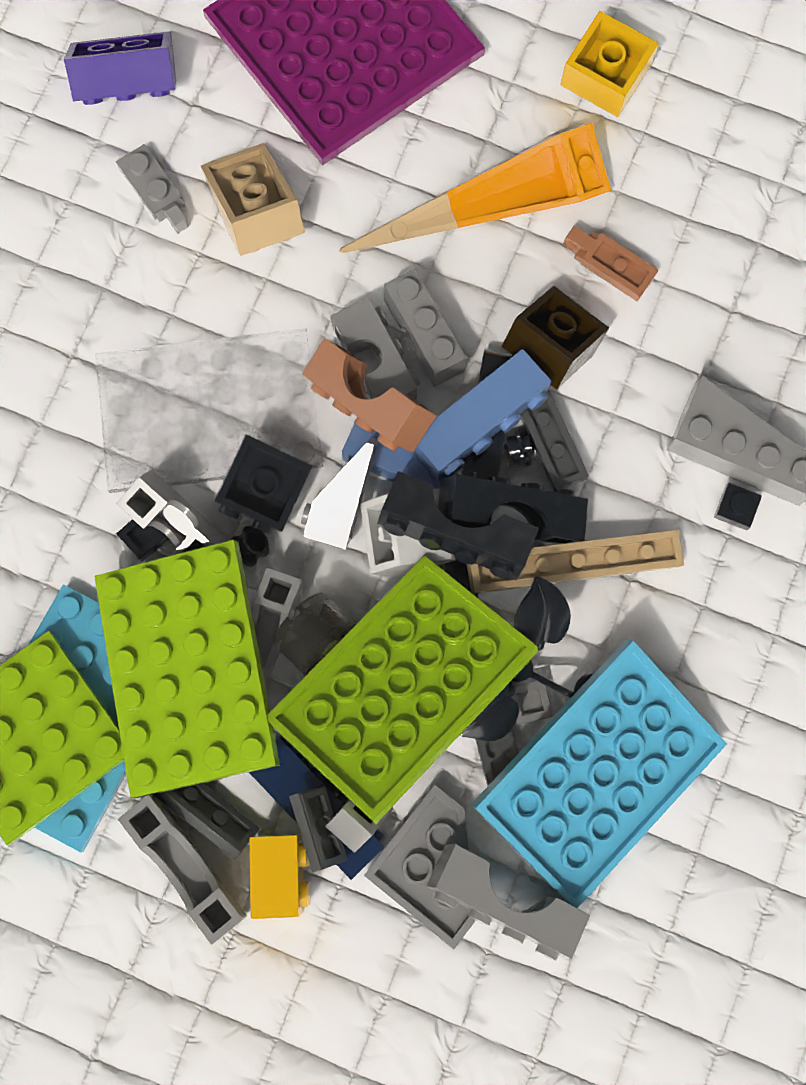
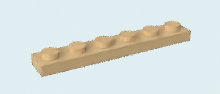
(587, 561)

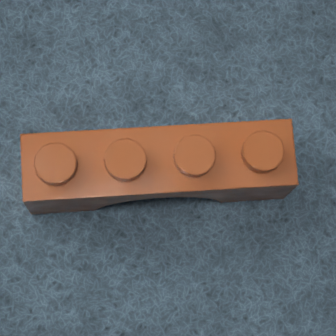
(393, 414)

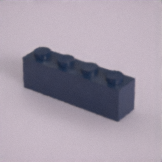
(295, 777)

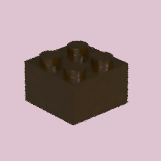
(556, 335)

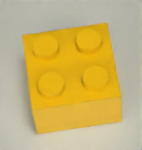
(608, 63)
(277, 877)

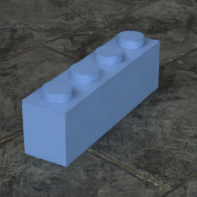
(481, 414)

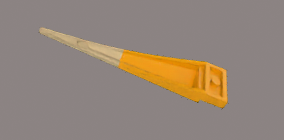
(543, 177)

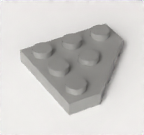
(410, 860)

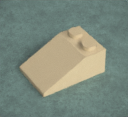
(253, 199)

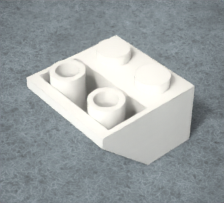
(394, 554)

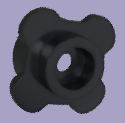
(520, 448)
(258, 545)

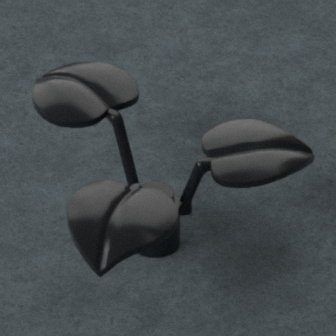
(540, 618)

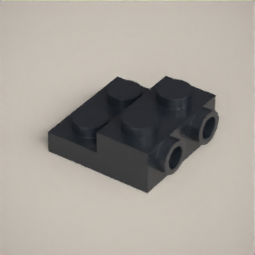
(262, 485)

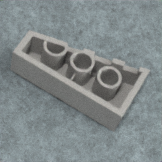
(739, 444)

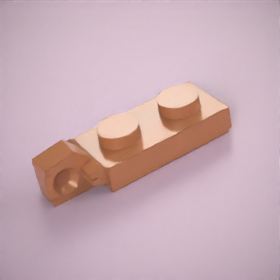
(611, 262)

